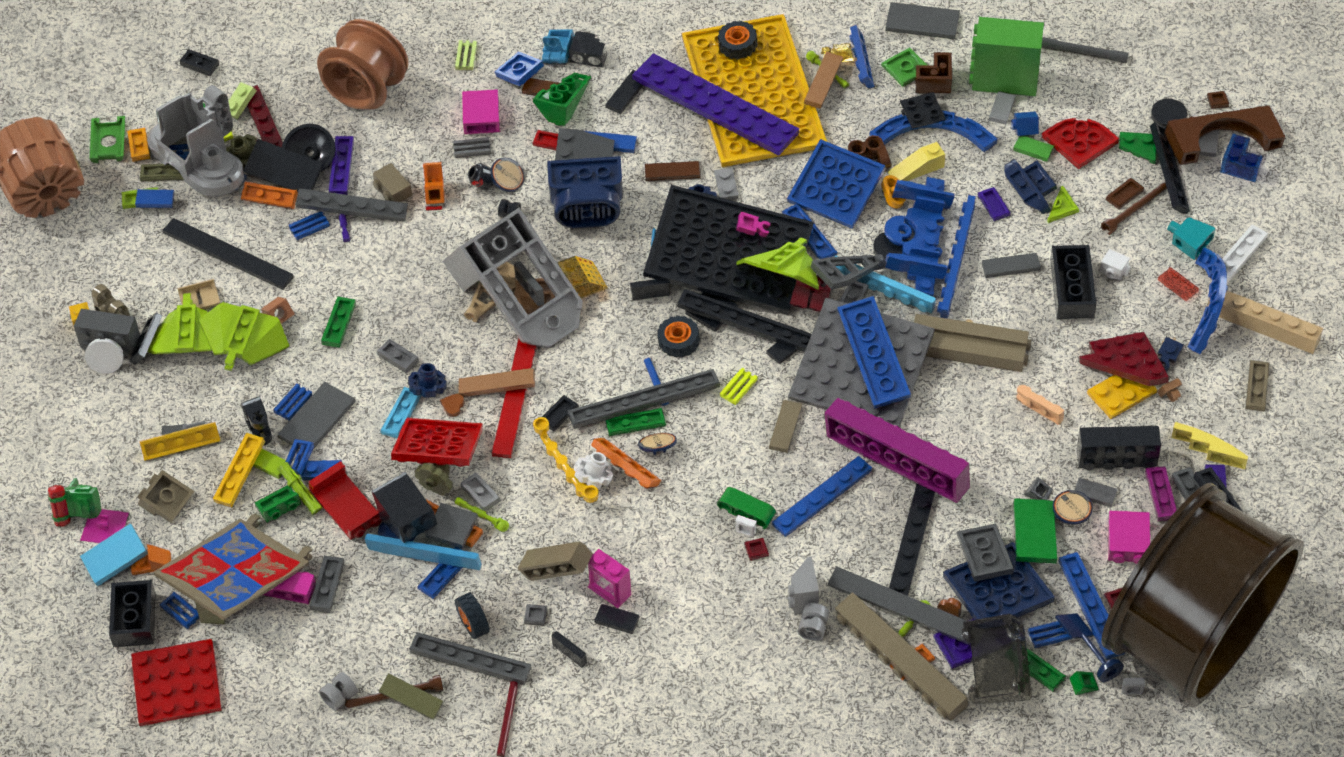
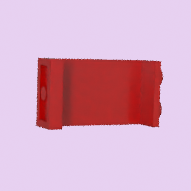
(344, 501)

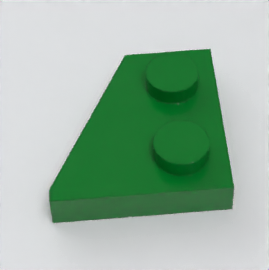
(1139, 145)

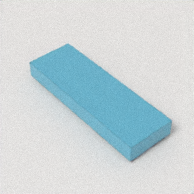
(401, 410)

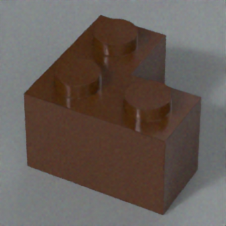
(935, 77)

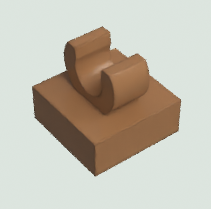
(1171, 390)

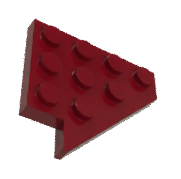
(1127, 357)

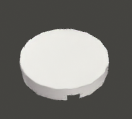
(104, 355)

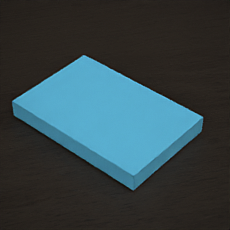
(114, 555)

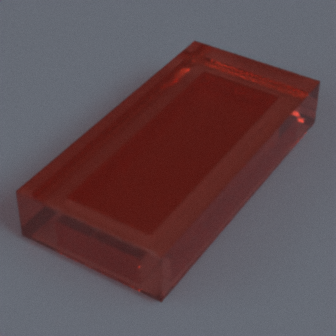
(1178, 284)

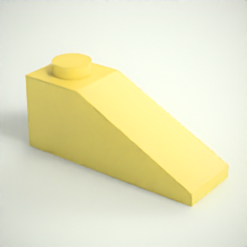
(920, 163)

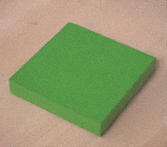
(903, 66)

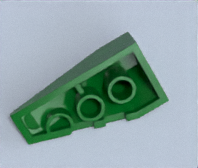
(561, 99)

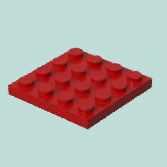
(437, 442)
(176, 682)

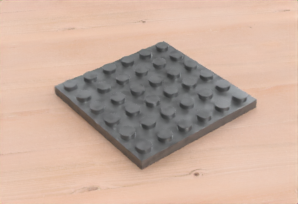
(832, 371)

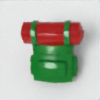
(73, 502)

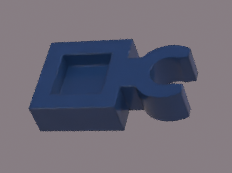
(1169, 352)

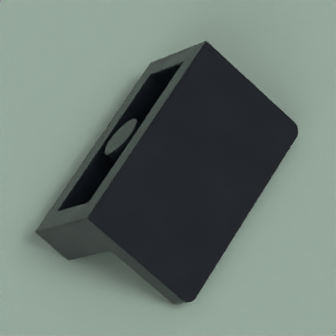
(649, 289)

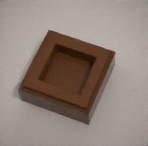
(1217, 99)

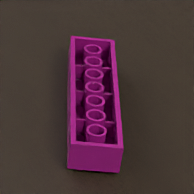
(898, 450)

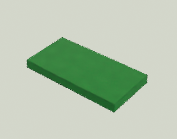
(1034, 531)

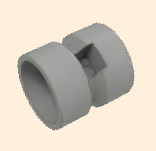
(813, 621)
(340, 689)

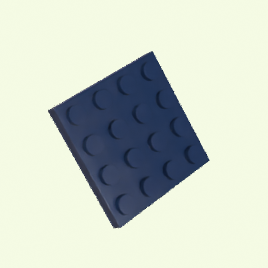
(1000, 595)

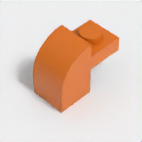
(434, 183)

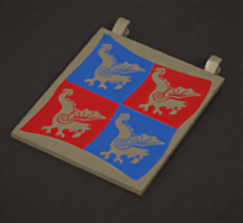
(233, 567)

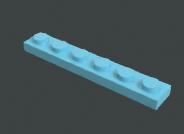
(894, 289)

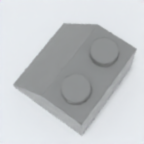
(803, 587)

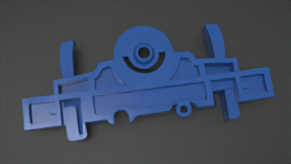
(921, 253)

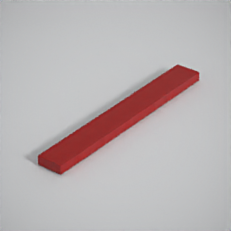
(512, 405)

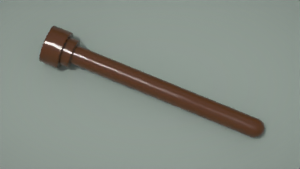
(1112, 224)
(434, 684)

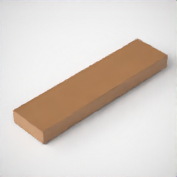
(823, 80)
(497, 382)

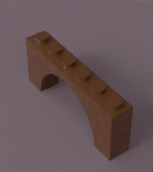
(1254, 122)

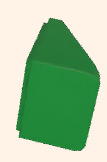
(1083, 682)

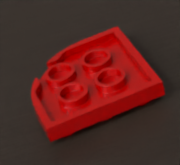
(1080, 140)

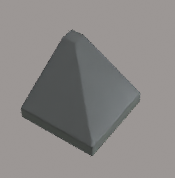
(1037, 490)

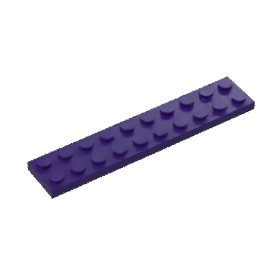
(716, 104)

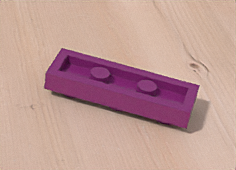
(1160, 492)

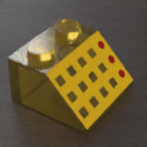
(582, 275)

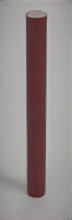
(507, 719)

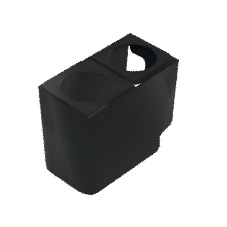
(587, 43)

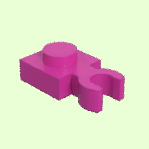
(750, 225)

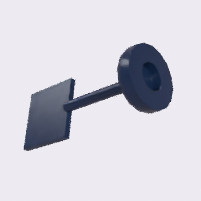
(1076, 628)

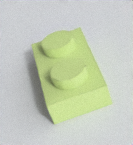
(240, 99)

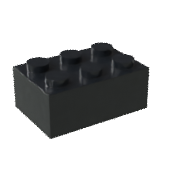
(132, 613)

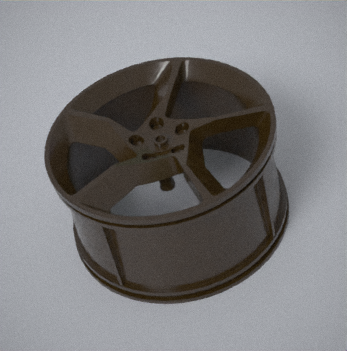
(1201, 593)

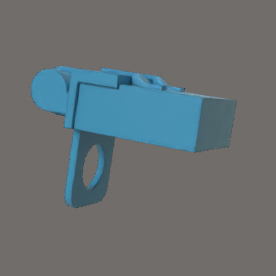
(557, 46)

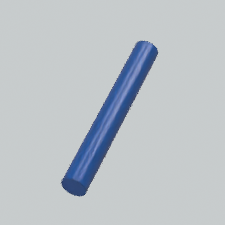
(653, 374)

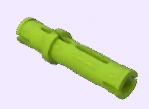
(294, 481)

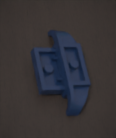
(1030, 183)

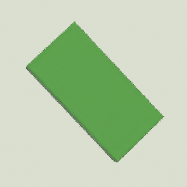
(1033, 148)

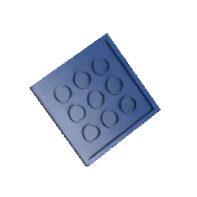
(836, 183)

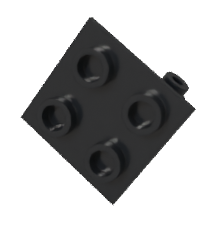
(922, 110)

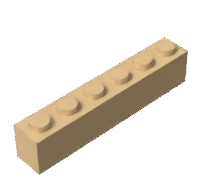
(1270, 322)

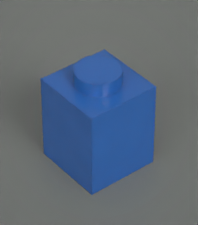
(1025, 123)

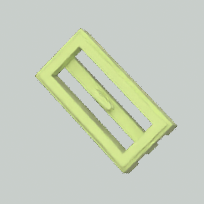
(459, 52)

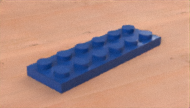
(874, 352)

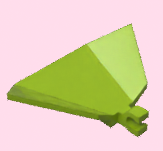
(787, 260)
(181, 331)
(242, 333)

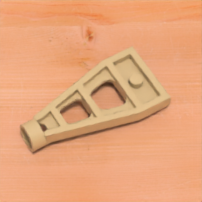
(477, 307)

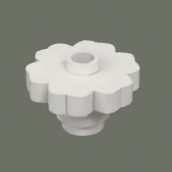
(593, 470)

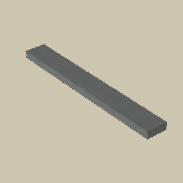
(643, 398)
(898, 603)

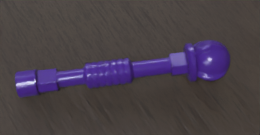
(343, 224)

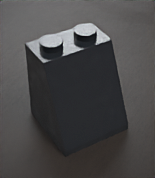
(403, 508)

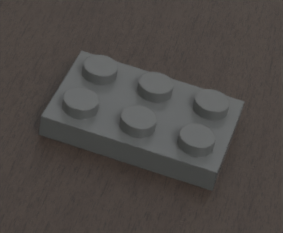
(985, 552)

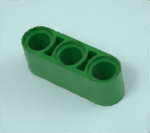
(745, 505)

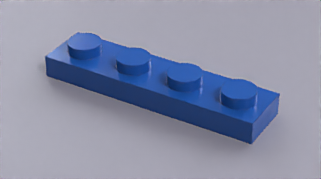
(862, 57)

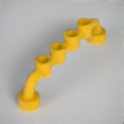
(590, 492)

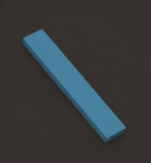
(423, 552)

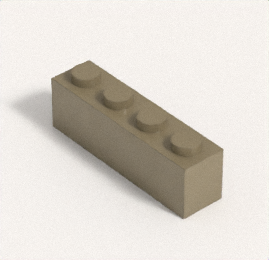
(555, 561)

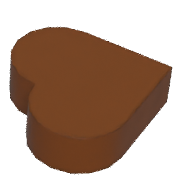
(452, 404)
(950, 606)

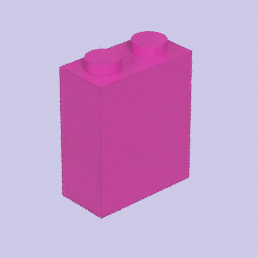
(480, 111)
(1128, 535)

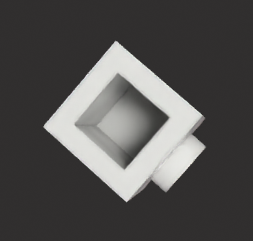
(1115, 265)

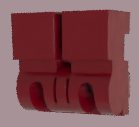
(809, 297)

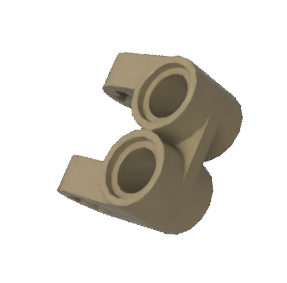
(106, 302)

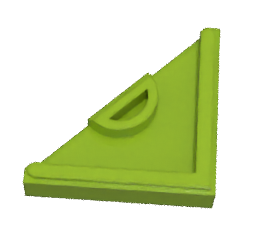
(1062, 206)

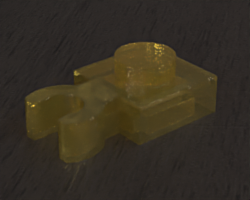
(843, 49)

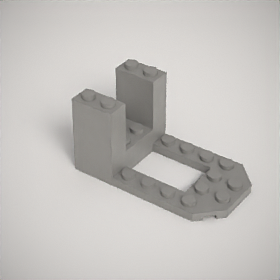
(499, 244)

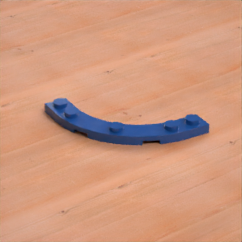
(966, 127)
(1218, 287)

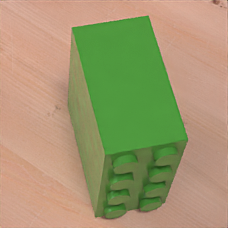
(1006, 56)

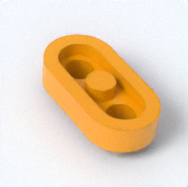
(888, 185)

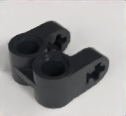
(257, 418)

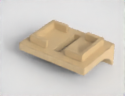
(207, 291)

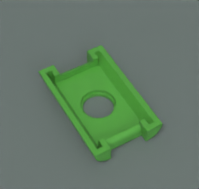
(101, 130)

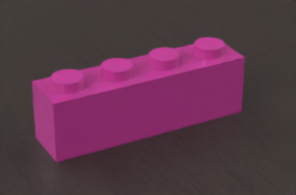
(296, 588)

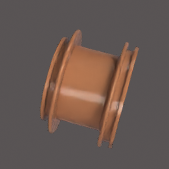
(362, 64)

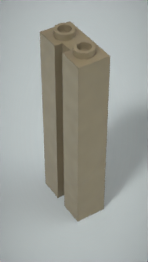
(977, 343)

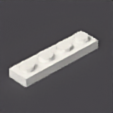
(1243, 250)

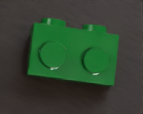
(278, 503)

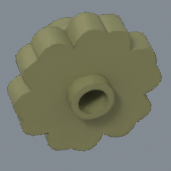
(242, 147)
(434, 477)

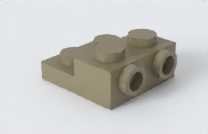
(165, 496)

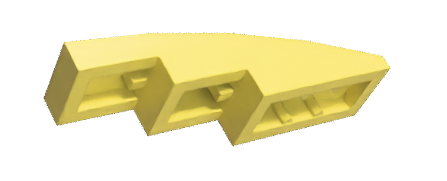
(1216, 449)

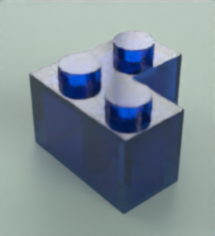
(1239, 161)

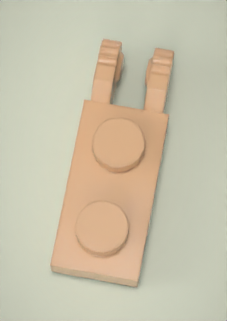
(1040, 404)

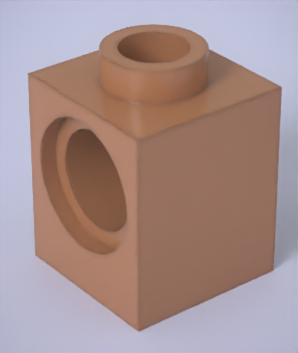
(284, 309)

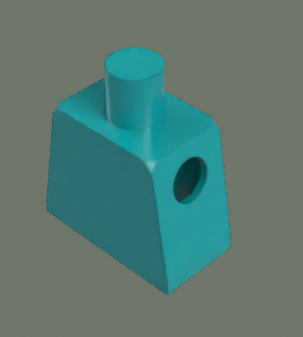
(1191, 236)

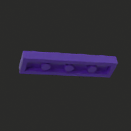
(341, 165)

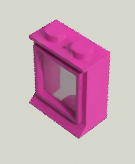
(609, 578)

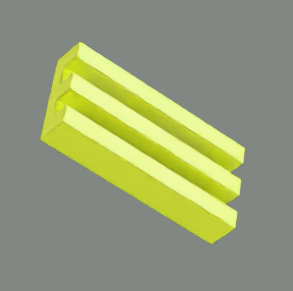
(746, 375)

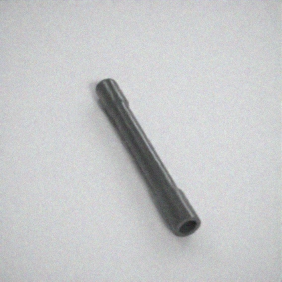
(1113, 55)

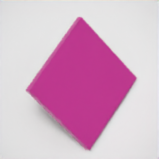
(104, 525)

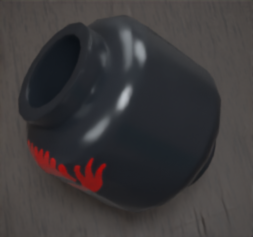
(480, 176)

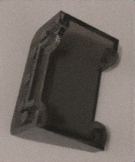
(998, 660)

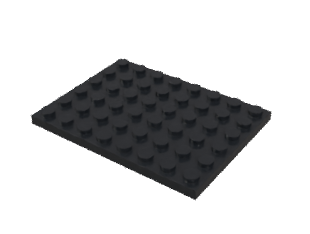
(700, 249)

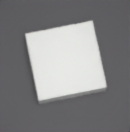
(745, 525)

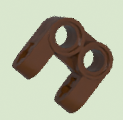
(871, 148)

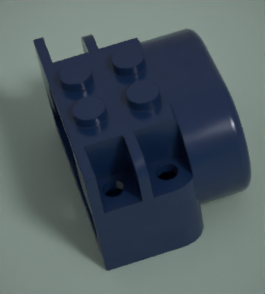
(586, 191)

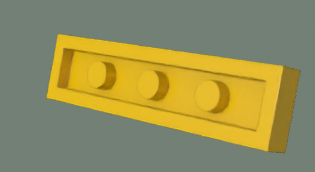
(179, 441)
(239, 470)

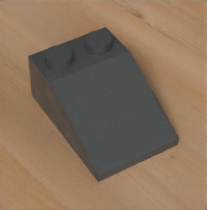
(581, 145)

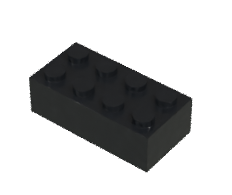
(1073, 281)
(1118, 447)

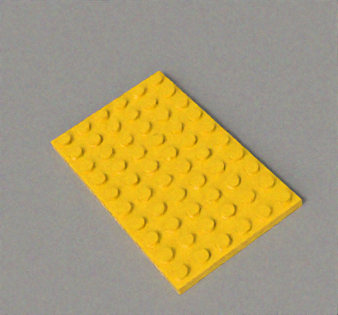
(767, 79)

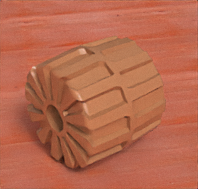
(37, 167)

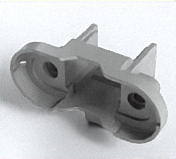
(208, 162)

